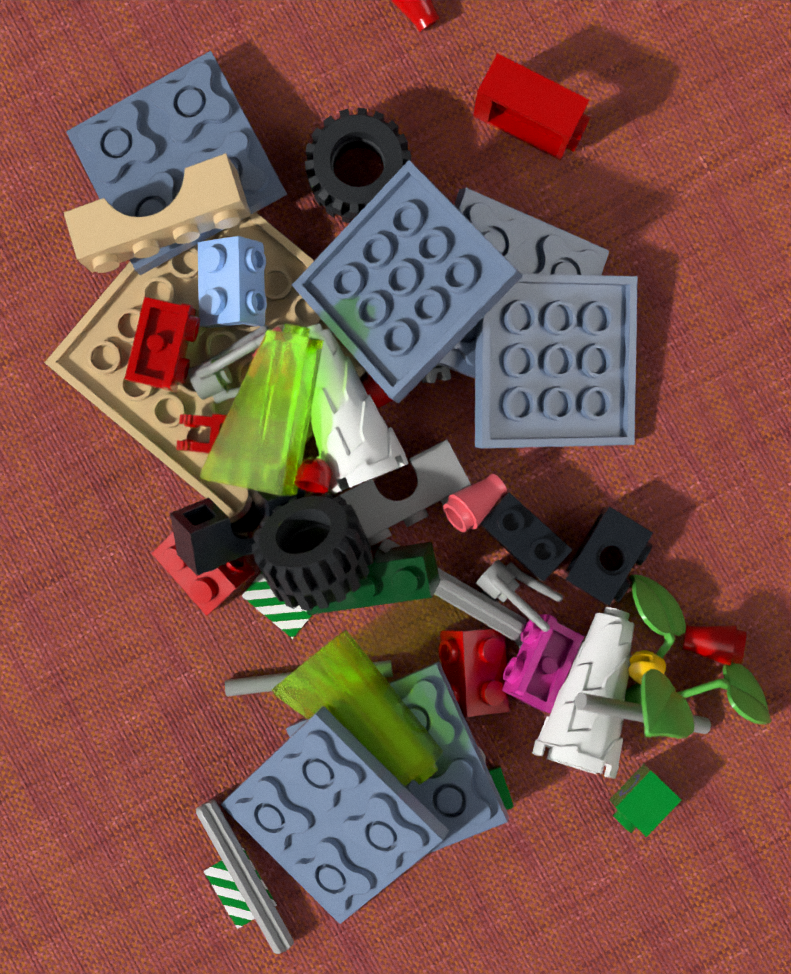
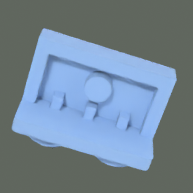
(231, 282)

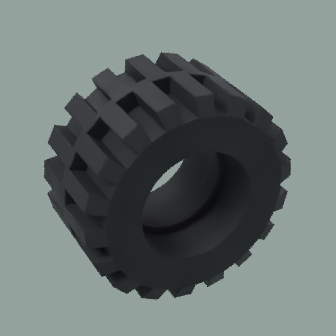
(346, 134)
(312, 551)

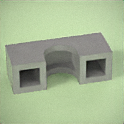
(437, 478)

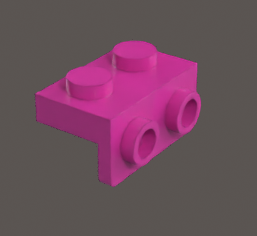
(541, 663)

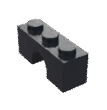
(211, 538)

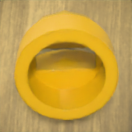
(643, 661)

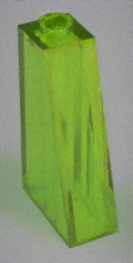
(270, 416)
(365, 704)

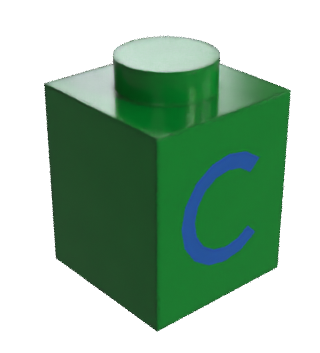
(643, 802)

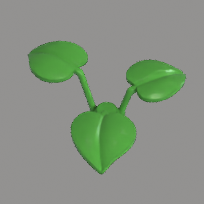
(664, 708)

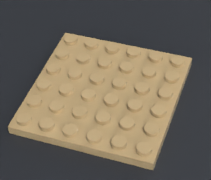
(100, 346)

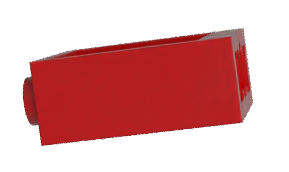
(531, 107)

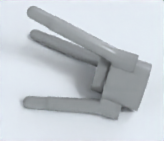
(213, 374)
(500, 584)

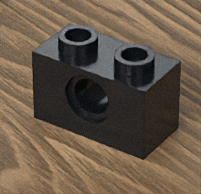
(525, 537)
(585, 568)

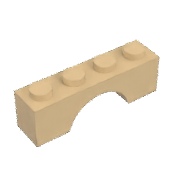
(207, 200)

